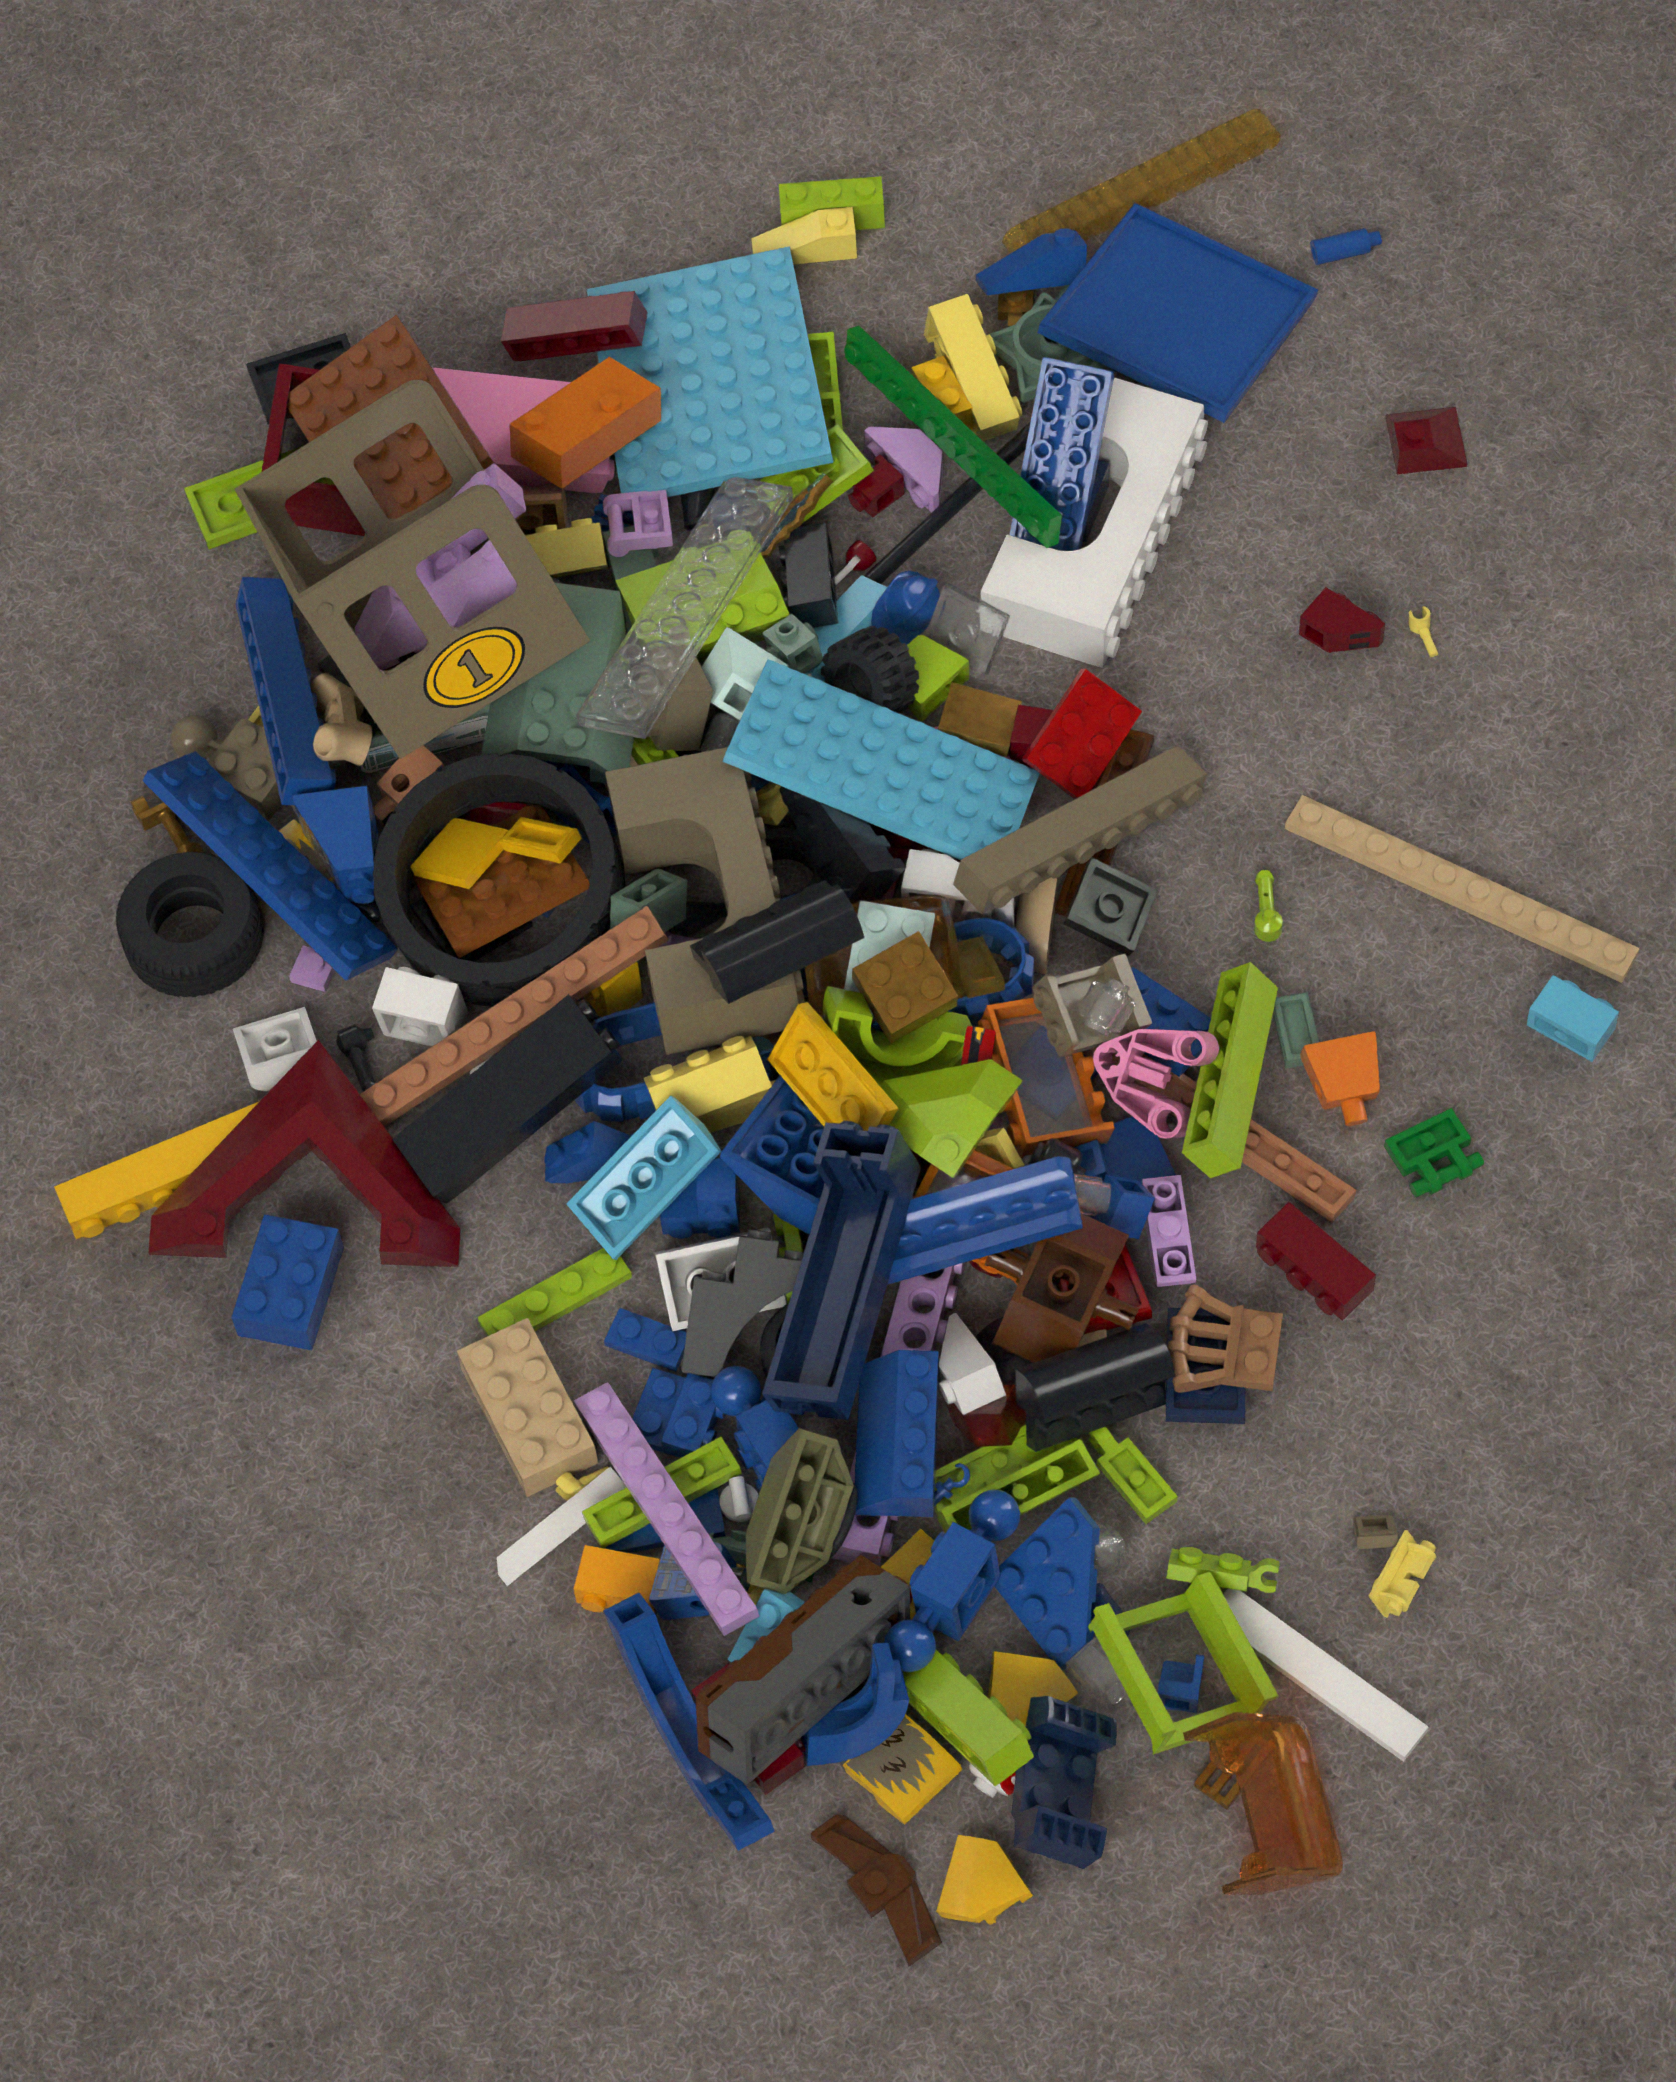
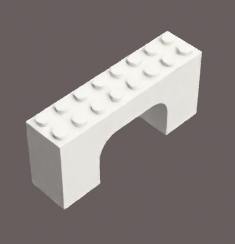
(1084, 596)

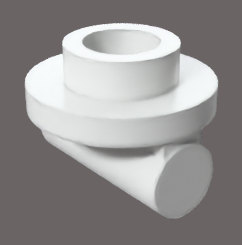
(738, 1500)

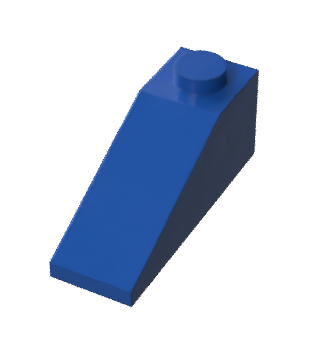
(1042, 263)

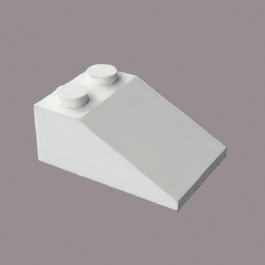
(934, 874)

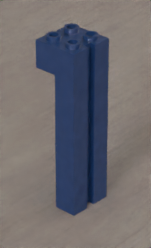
(842, 1269)

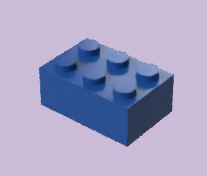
(287, 1282)

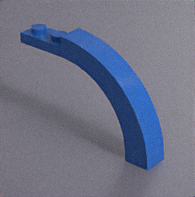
(675, 1718)

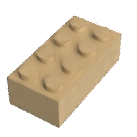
(527, 1406)

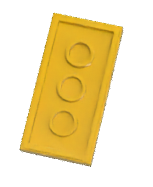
(828, 1074)

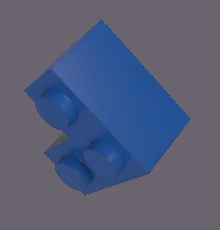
(706, 1205)

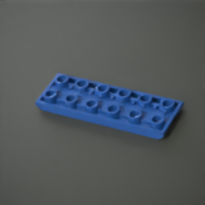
(1066, 444)
(987, 1217)

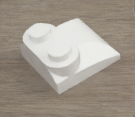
(274, 1046)

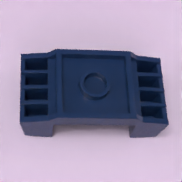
(1057, 1785)

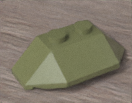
(797, 1512)

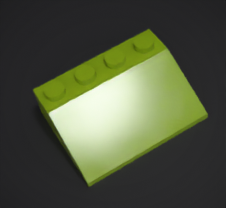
(749, 613)

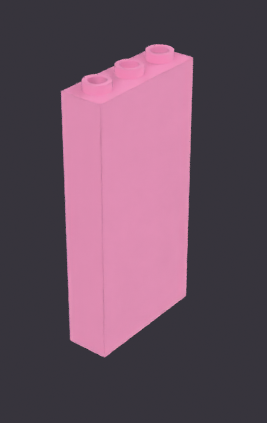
(497, 400)

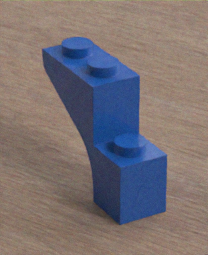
(582, 1153)

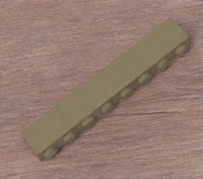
(1079, 830)

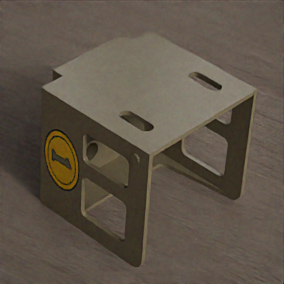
(460, 665)

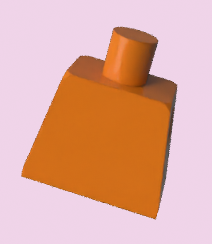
(1344, 1073)

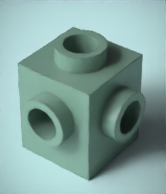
(793, 639)

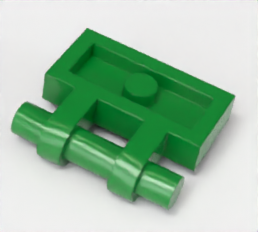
(1429, 1142)

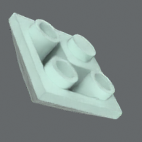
(734, 671)

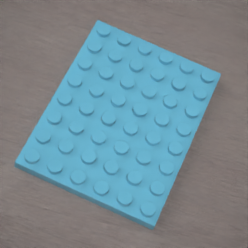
(731, 376)

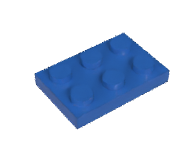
(1170, 1013)

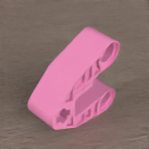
(1140, 1102)

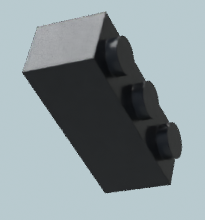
(809, 575)

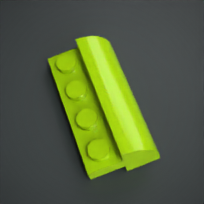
(1017, 1470)

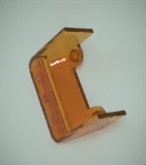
(1280, 1798)

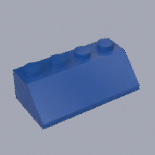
(897, 1434)

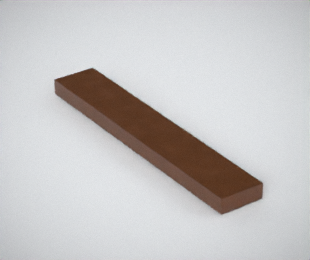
(1130, 754)

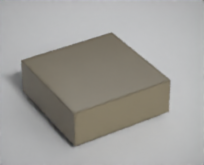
(1375, 1532)

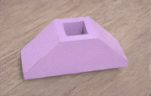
(914, 457)
(1169, 1233)

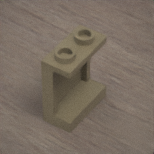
(1062, 996)

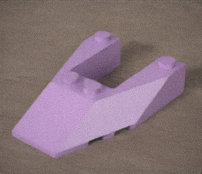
(454, 578)

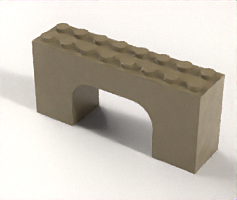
(703, 816)

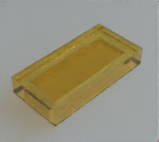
(978, 968)

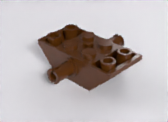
(1048, 1321)

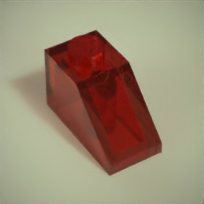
(993, 1423)

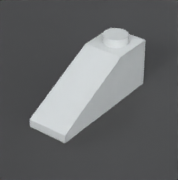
(967, 1369)

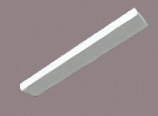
(1326, 1678)

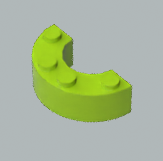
(923, 1050)

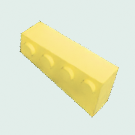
(970, 354)

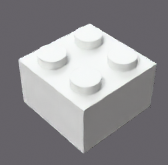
(418, 1006)

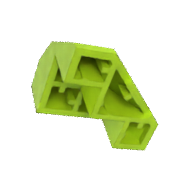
(950, 1109)

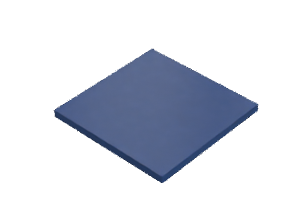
(1178, 311)

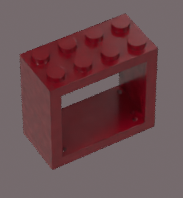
(317, 504)

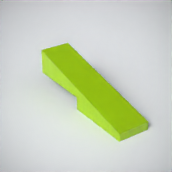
(825, 366)

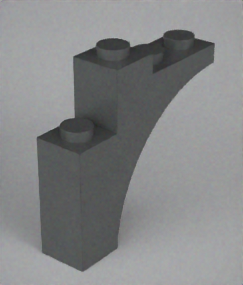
(724, 1307)

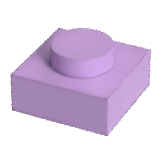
(311, 970)

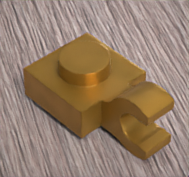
(1014, 305)

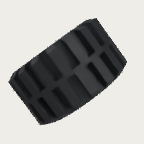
(873, 668)

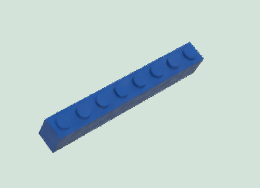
(282, 687)

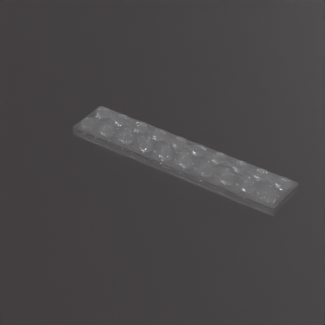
(684, 607)

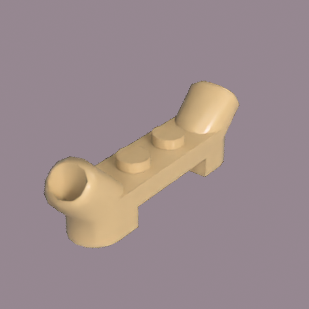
(343, 734)

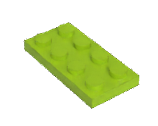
(219, 507)

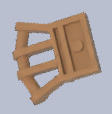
(1249, 1351)

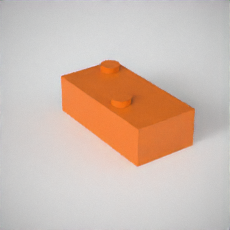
(585, 422)

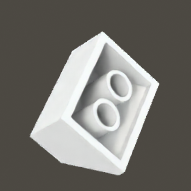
(682, 1263)

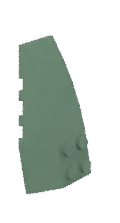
(541, 713)

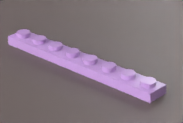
(666, 1509)

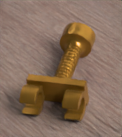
(164, 815)

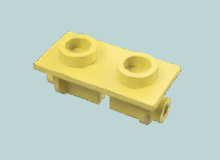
(1393, 1589)

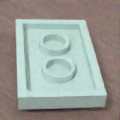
(883, 928)

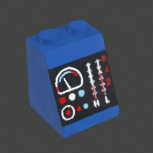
(344, 836)

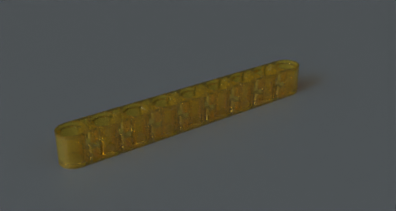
(1153, 180)

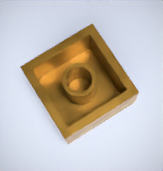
(904, 987)

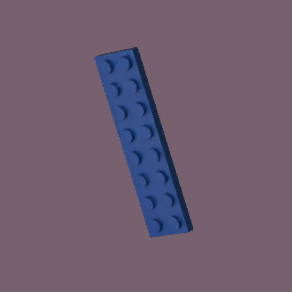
(270, 865)

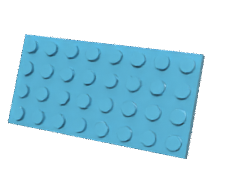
(878, 764)

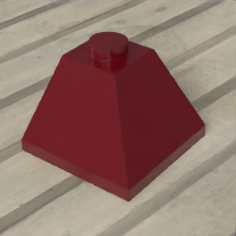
(1426, 440)

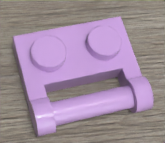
(649, 517)

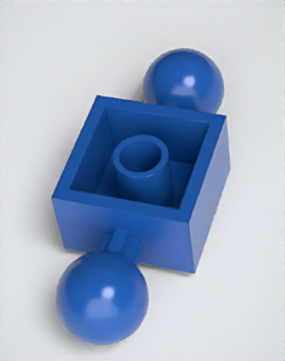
(759, 1427)
(954, 1580)

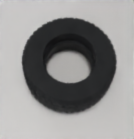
(198, 965)

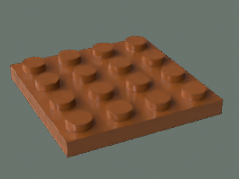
(505, 895)

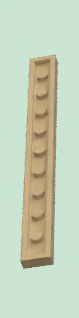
(1462, 888)

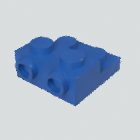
(677, 1413)

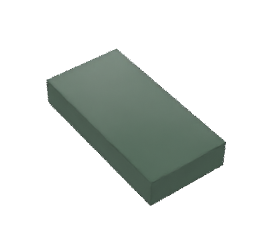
(1294, 1026)

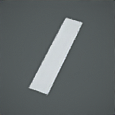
(555, 1527)

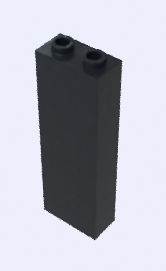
(508, 1098)

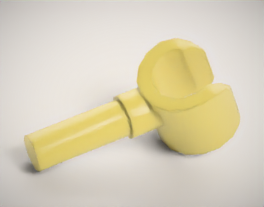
(1422, 627)
(569, 1485)

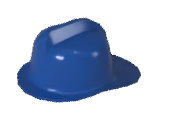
(906, 605)

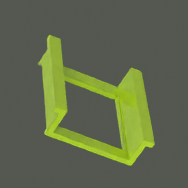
(1223, 1639)

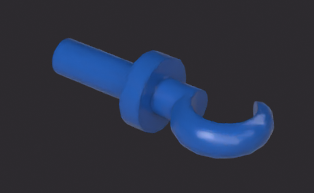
(943, 1489)

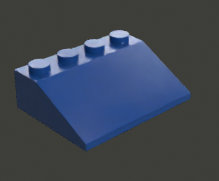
(777, 1153)

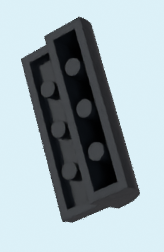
(778, 940)
(1093, 1386)

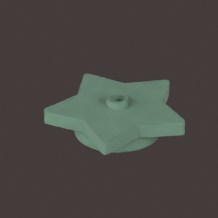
(1025, 348)

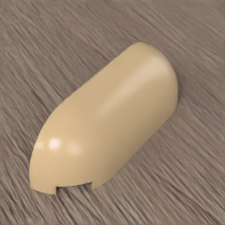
(1036, 920)

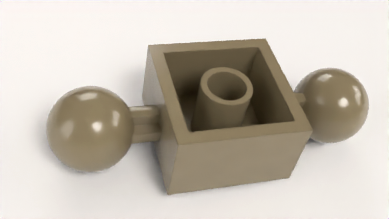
(240, 759)

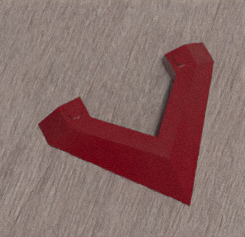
(307, 1112)

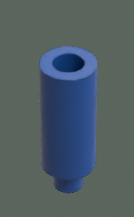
(1344, 245)

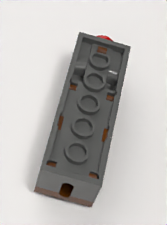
(799, 1669)

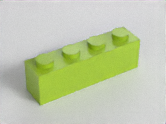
(968, 1718)

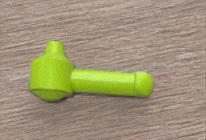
(1268, 921)

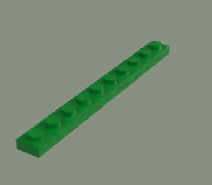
(953, 437)

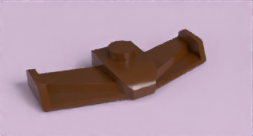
(881, 1883)

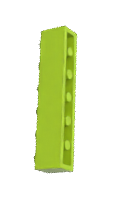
(1230, 1083)

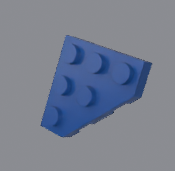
(1054, 1581)

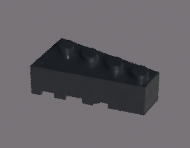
(843, 848)

